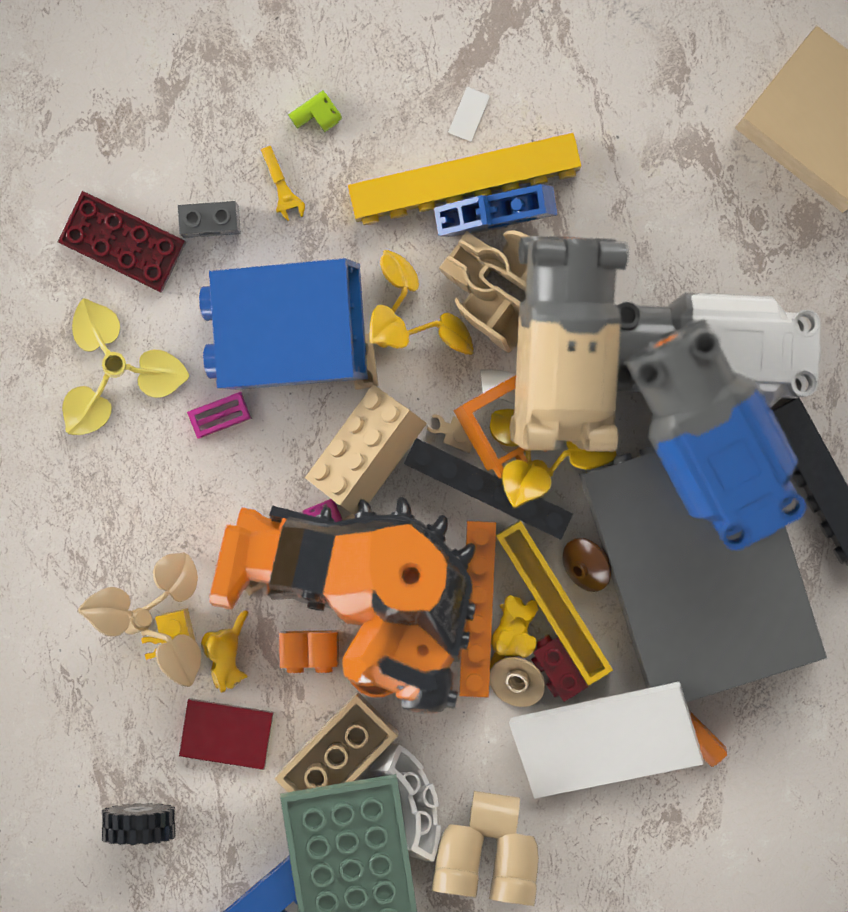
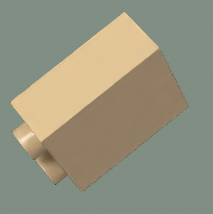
(805, 117)

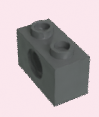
(209, 219)

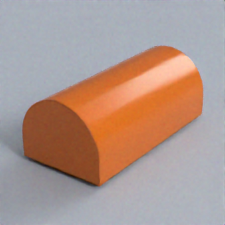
(711, 747)

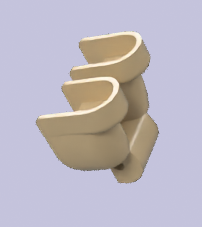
(487, 305)
(515, 857)

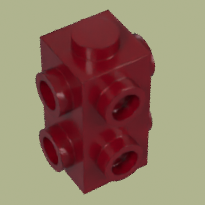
(559, 667)

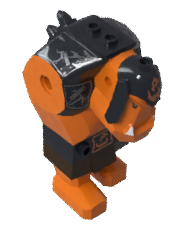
(374, 574)

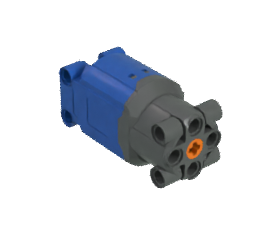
(716, 436)

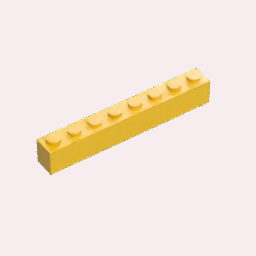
(464, 178)

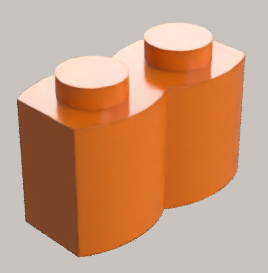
(309, 649)

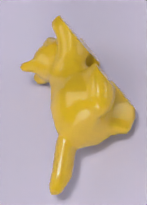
(512, 634)
(222, 650)

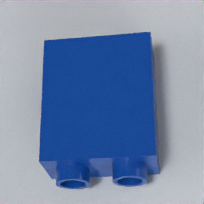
(285, 324)

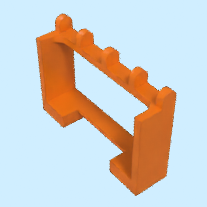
(475, 433)

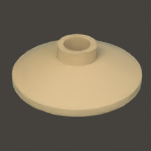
(517, 681)

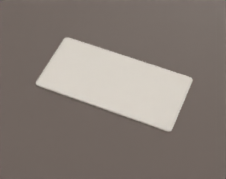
(468, 114)

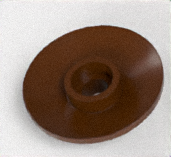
(586, 564)

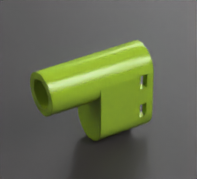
(316, 109)

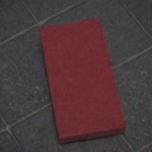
(121, 241)

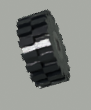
(138, 824)

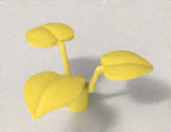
(158, 377)

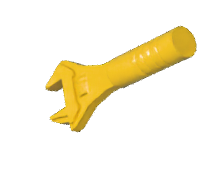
(286, 197)

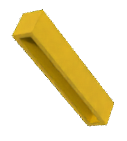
(554, 602)

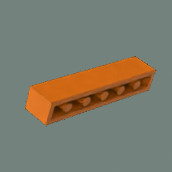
(476, 659)

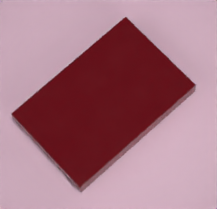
(226, 734)

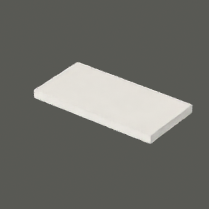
(607, 740)

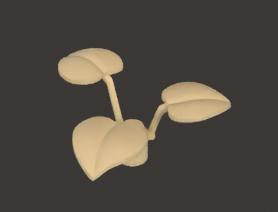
(111, 616)

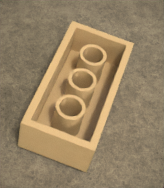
(365, 449)
(339, 748)

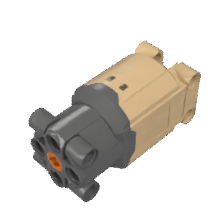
(568, 343)

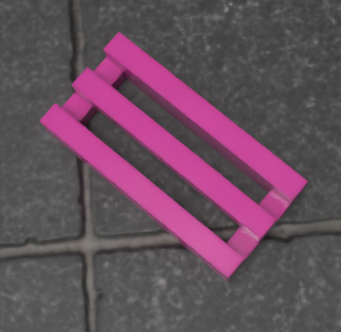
(242, 406)

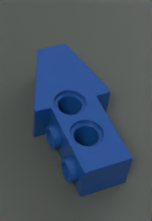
(495, 210)

